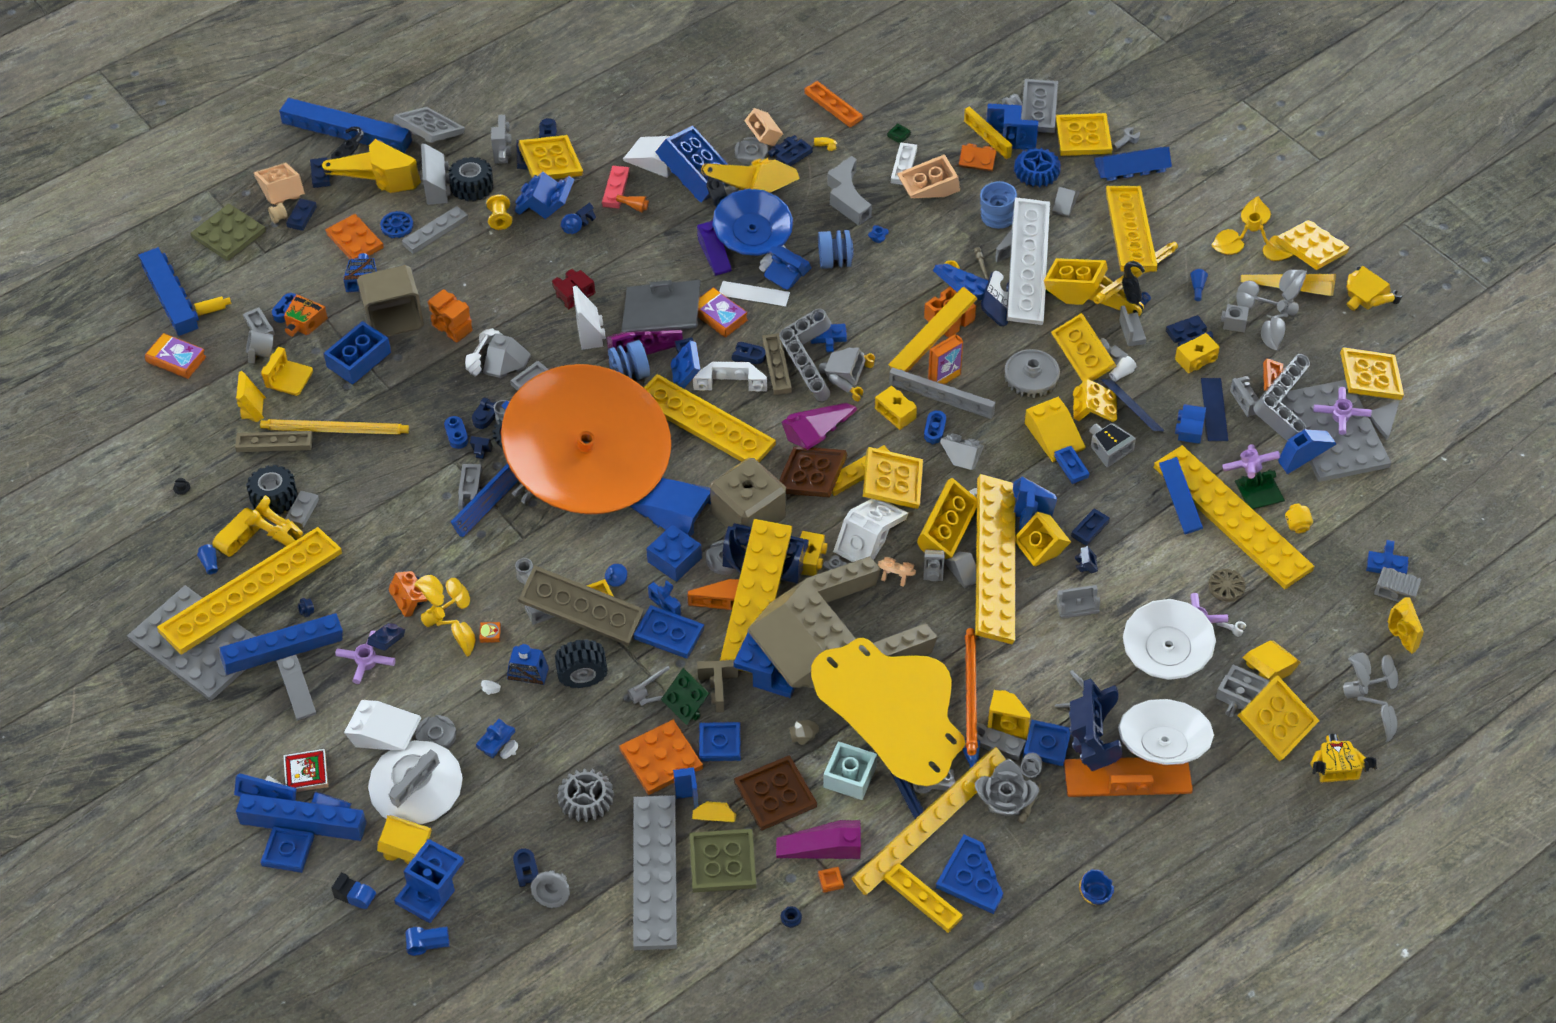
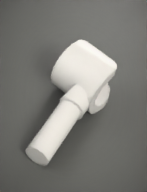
(1237, 629)

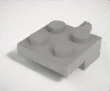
(500, 139)
(1239, 688)

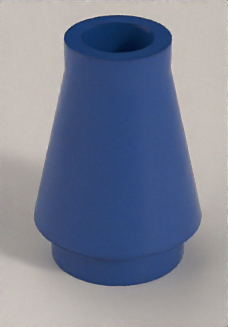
(208, 558)

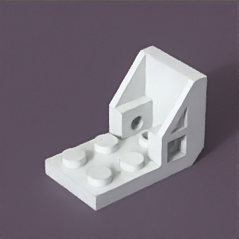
(867, 528)

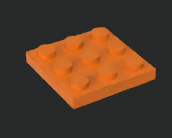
(659, 753)

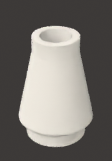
(1124, 367)

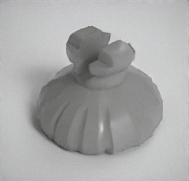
(550, 889)

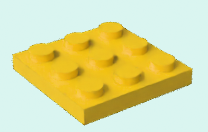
(1083, 134)
(552, 156)
(1312, 244)
(1372, 373)
(893, 478)
(1278, 718)

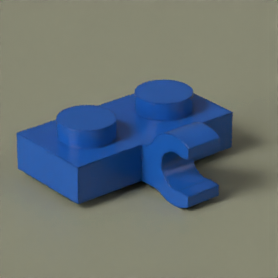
(835, 333)
(1377, 560)
(661, 596)

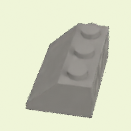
(435, 176)

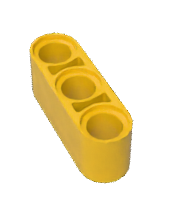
(235, 534)

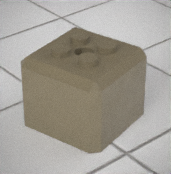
(391, 300)
(737, 504)

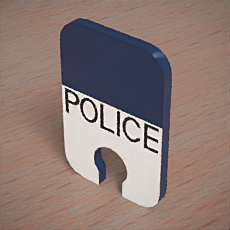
(995, 299)

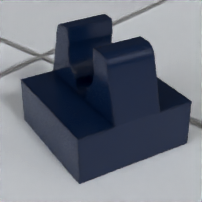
(586, 211)
(480, 446)
(1087, 559)

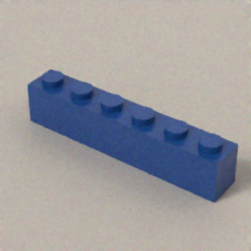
(168, 291)
(281, 644)
(301, 816)

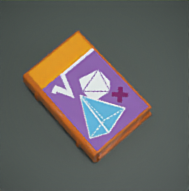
(720, 312)
(175, 356)
(946, 360)

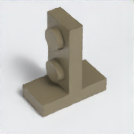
(715, 672)

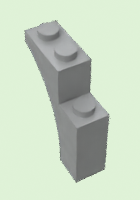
(844, 195)

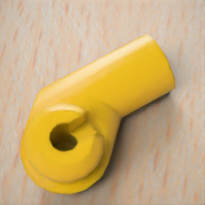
(824, 141)

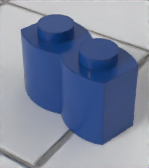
(1191, 423)

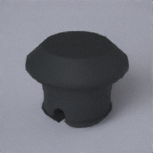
(181, 486)

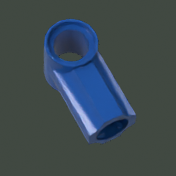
(420, 940)

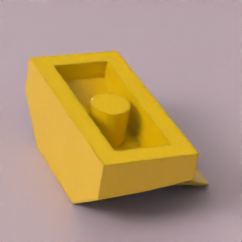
(714, 811)

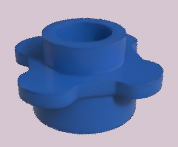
(878, 234)

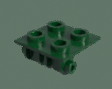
(1260, 490)
(685, 696)

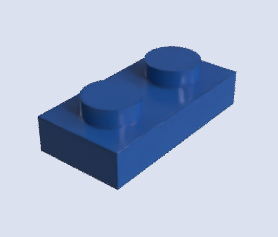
(1071, 464)

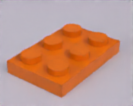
(354, 237)

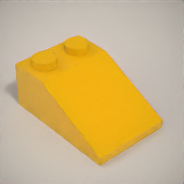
(1053, 427)

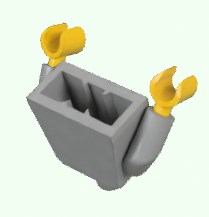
(845, 368)

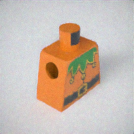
(304, 316)

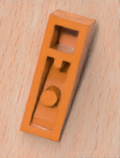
(717, 595)

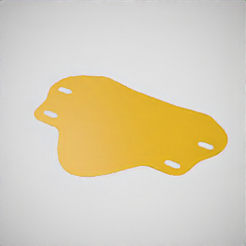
(893, 706)

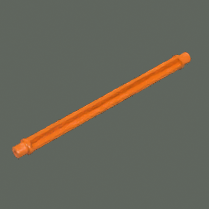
(971, 703)

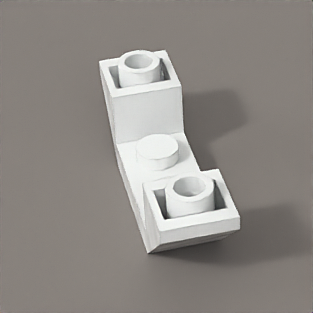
(730, 370)

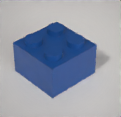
(674, 553)

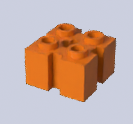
(934, 305)
(450, 315)

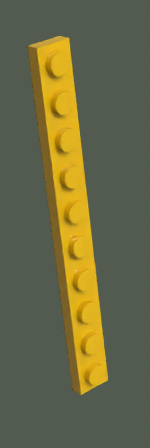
(926, 823)

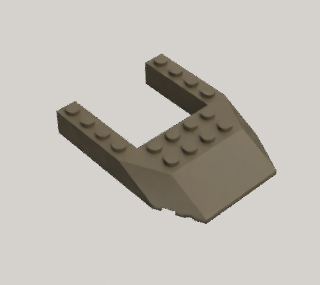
(804, 625)

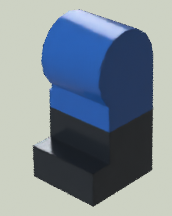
(352, 891)

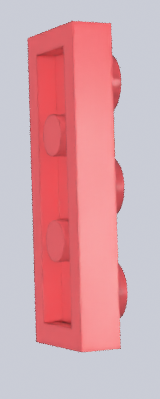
(615, 186)

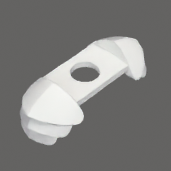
(473, 360)

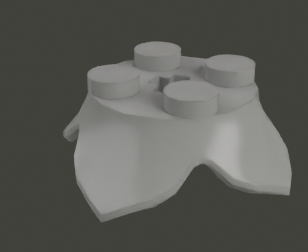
(1006, 778)

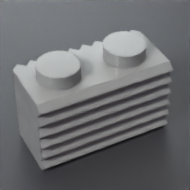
(1397, 585)

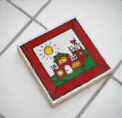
(306, 770)

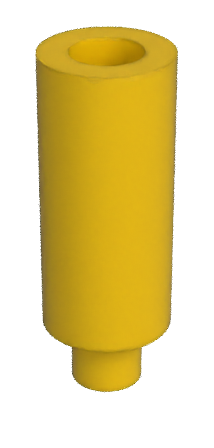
(211, 305)

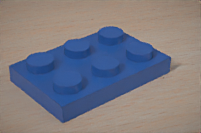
(668, 631)

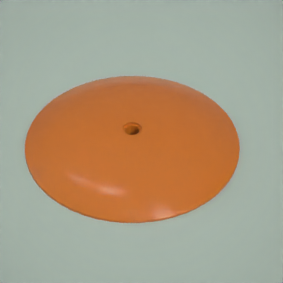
(591, 404)

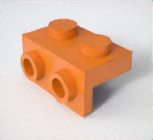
(977, 157)
(405, 592)

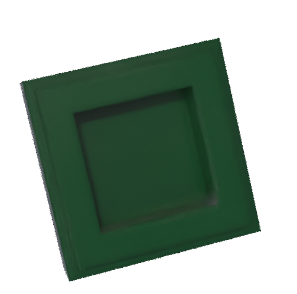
(899, 133)

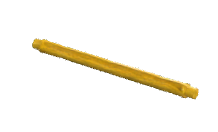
(1117, 285)
(334, 426)

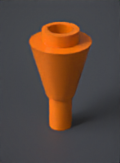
(636, 202)

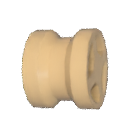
(278, 213)

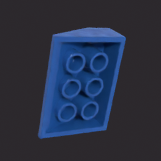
(686, 155)

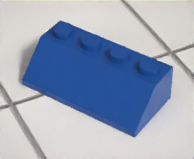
(1133, 162)

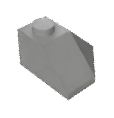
(504, 356)

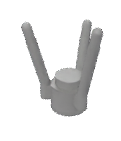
(638, 693)

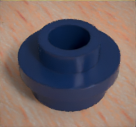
(305, 607)
(791, 911)

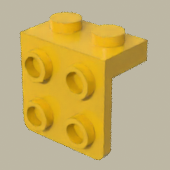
(285, 375)
(1095, 399)

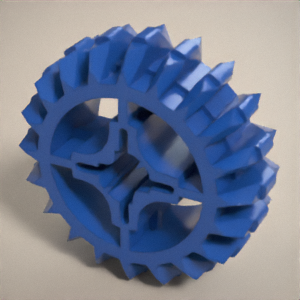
(1037, 167)

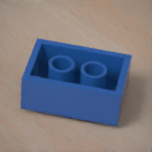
(357, 352)

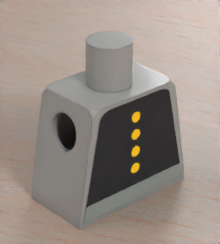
(1111, 443)

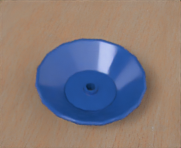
(748, 211)

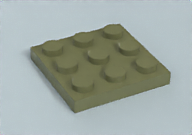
(228, 232)
(722, 860)

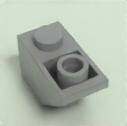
(933, 565)

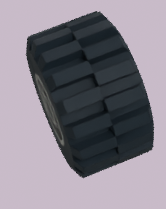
(471, 178)
(274, 483)
(581, 663)

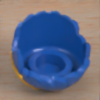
(1096, 887)

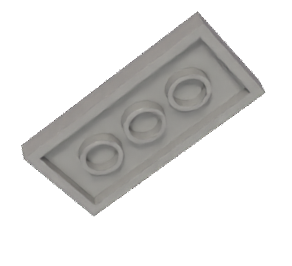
(1040, 103)

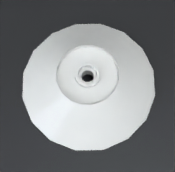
(1169, 624)
(1165, 731)
(431, 797)

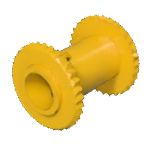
(499, 218)

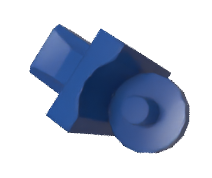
(495, 738)

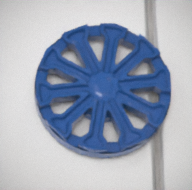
(396, 224)

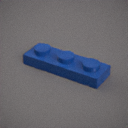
(255, 786)

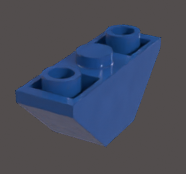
(1303, 448)

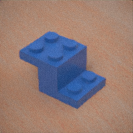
(1008, 121)
(543, 195)
(765, 674)
(429, 880)

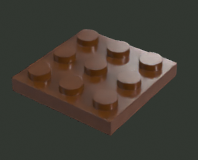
(812, 471)
(775, 793)

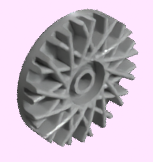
(1032, 372)

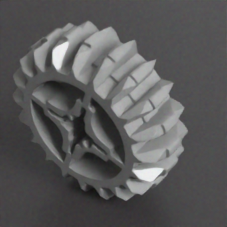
(587, 789)

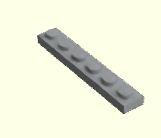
(941, 393)

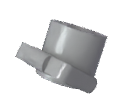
(258, 344)

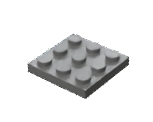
(428, 124)

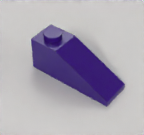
(713, 248)

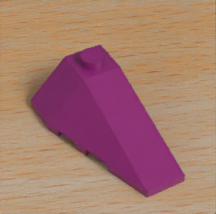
(651, 340)
(810, 426)
(828, 841)

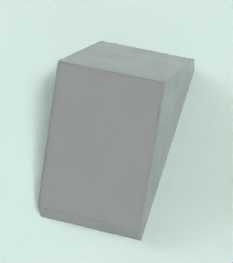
(1065, 201)
(963, 568)

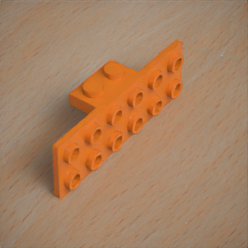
(1127, 777)

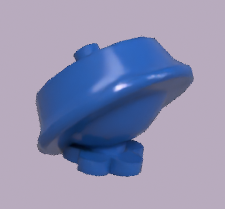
(571, 223)
(616, 575)

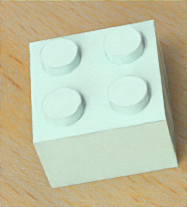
(850, 770)

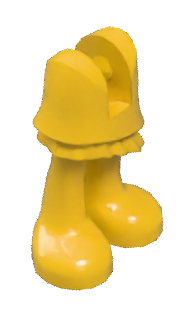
(279, 532)

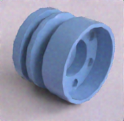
(997, 204)
(835, 249)
(630, 362)

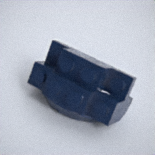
(734, 553)
(1087, 726)

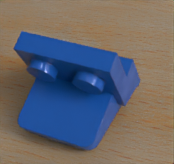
(786, 267)
(1031, 499)

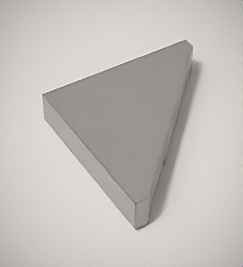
(1384, 417)

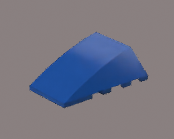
(674, 504)

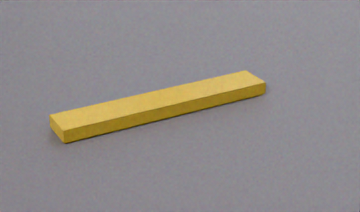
(933, 330)

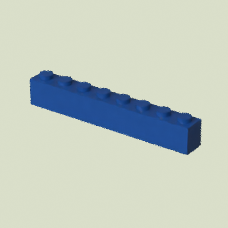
(336, 122)

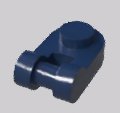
(547, 128)
(754, 355)
(482, 418)
(524, 861)

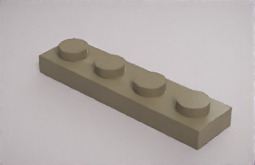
(776, 364)
(274, 441)

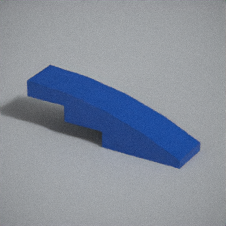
(1180, 495)

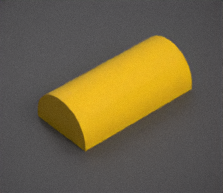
(948, 519)

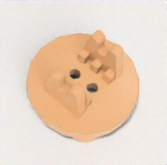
(904, 570)

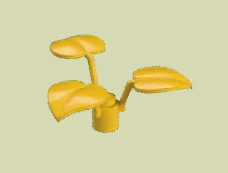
(1254, 216)
(433, 592)

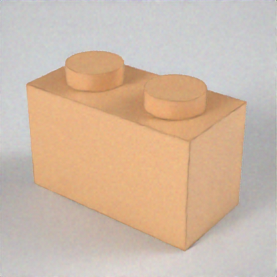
(763, 127)

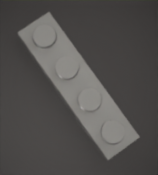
(434, 229)

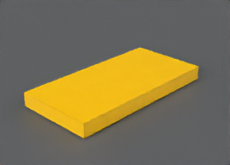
(1083, 348)

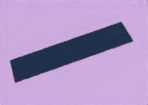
(1132, 405)
(1215, 409)

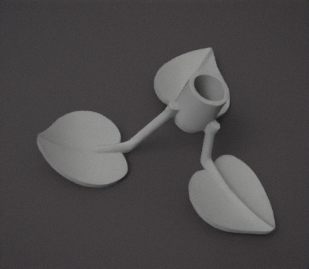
(1274, 330)
(1359, 688)

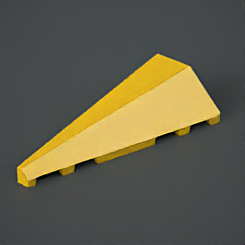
(1313, 283)

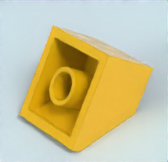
(1041, 539)
(1008, 715)

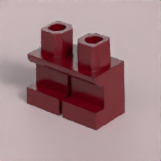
(564, 287)

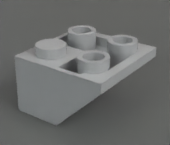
(962, 452)

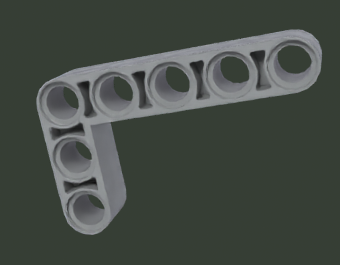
(795, 337)
(1270, 407)

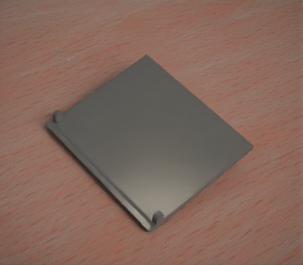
(661, 306)

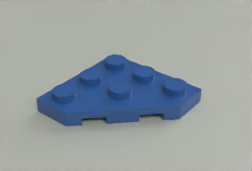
(958, 278)
(971, 876)

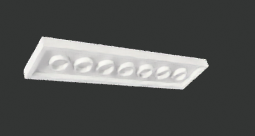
(1028, 261)

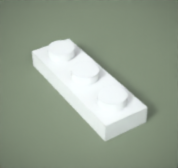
(904, 160)

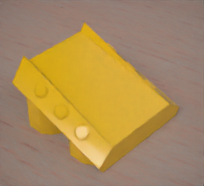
(249, 399)
(1405, 624)
(1271, 660)
(402, 839)

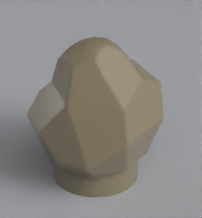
(803, 731)

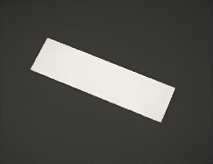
(754, 293)

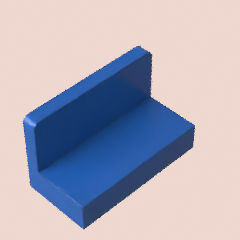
(686, 784)

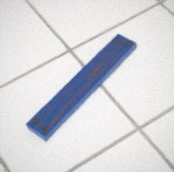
(484, 501)

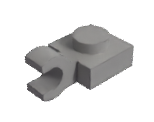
(1115, 352)

